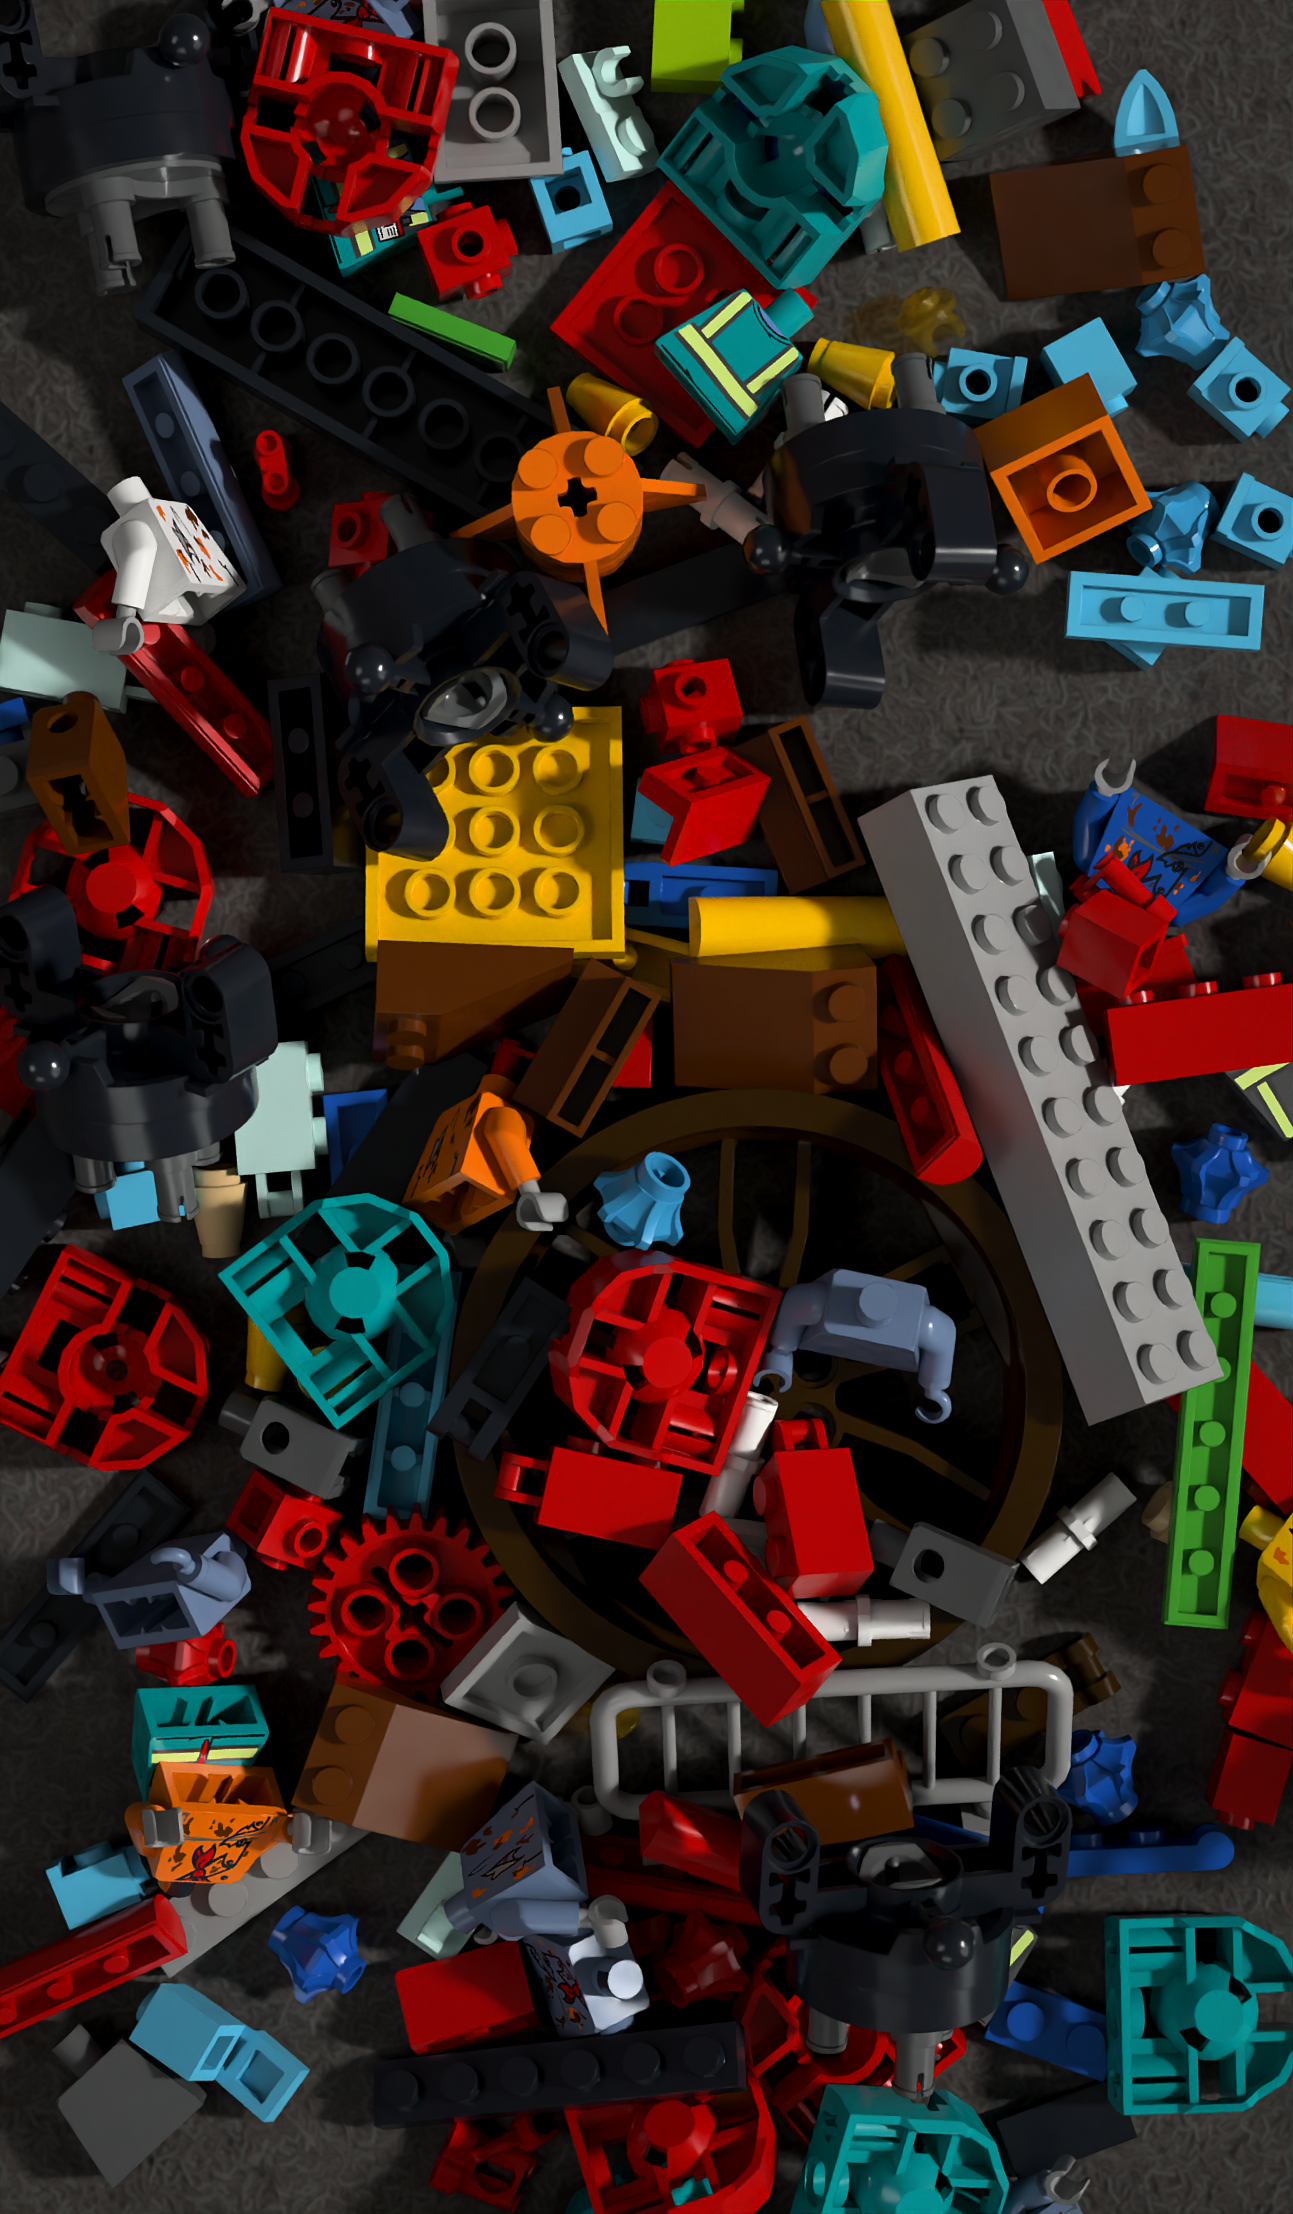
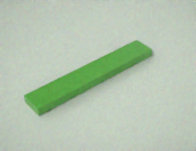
(1211, 1441)

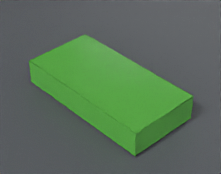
(454, 333)

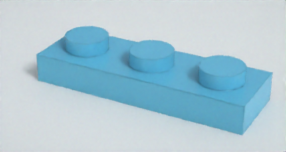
(1164, 611)

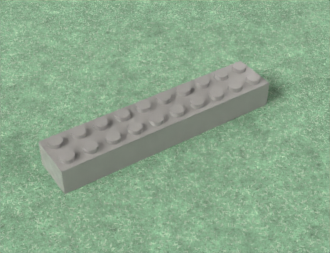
(1040, 1097)

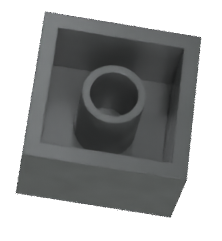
(988, 76)

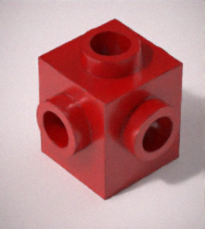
(460, 274)
(360, 536)
(692, 706)
(283, 1522)

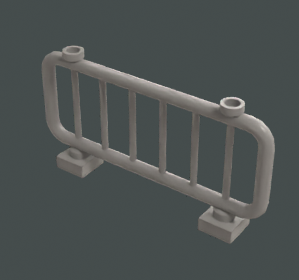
(993, 1670)

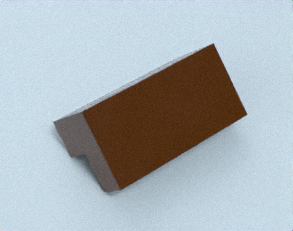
(802, 809)
(586, 1047)
(841, 1791)

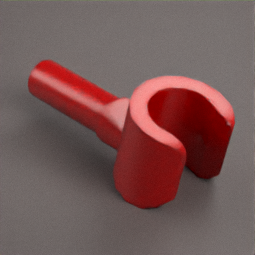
(520, 2135)

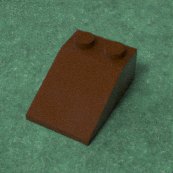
(1098, 220)
(458, 996)
(776, 1020)
(402, 1765)

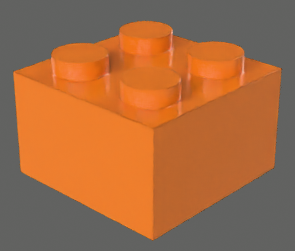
(1062, 469)

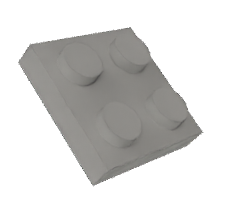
(525, 1676)

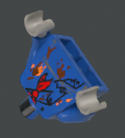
(1157, 847)

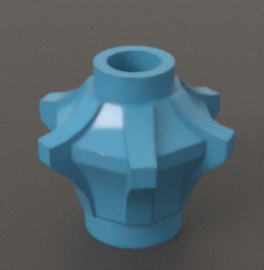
(1180, 322)
(1174, 527)
(644, 1201)

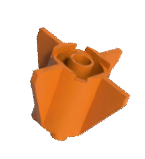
(586, 469)

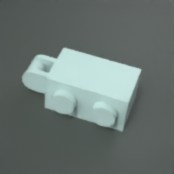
(57, 656)
(283, 1127)

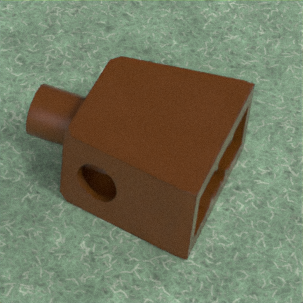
(75, 746)

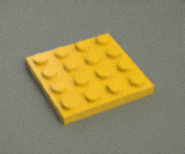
(526, 849)

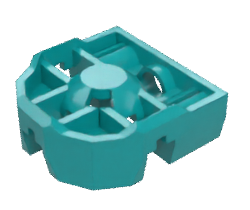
(835, 151)
(335, 1290)
(1162, 2071)
(867, 2150)

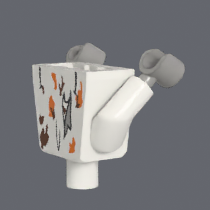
(164, 571)

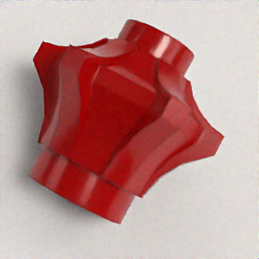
(190, 1661)
(702, 1962)

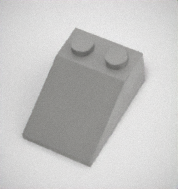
(505, 91)

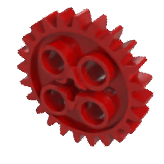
(369, 1638)

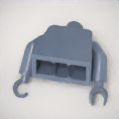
(865, 1322)
(167, 1593)

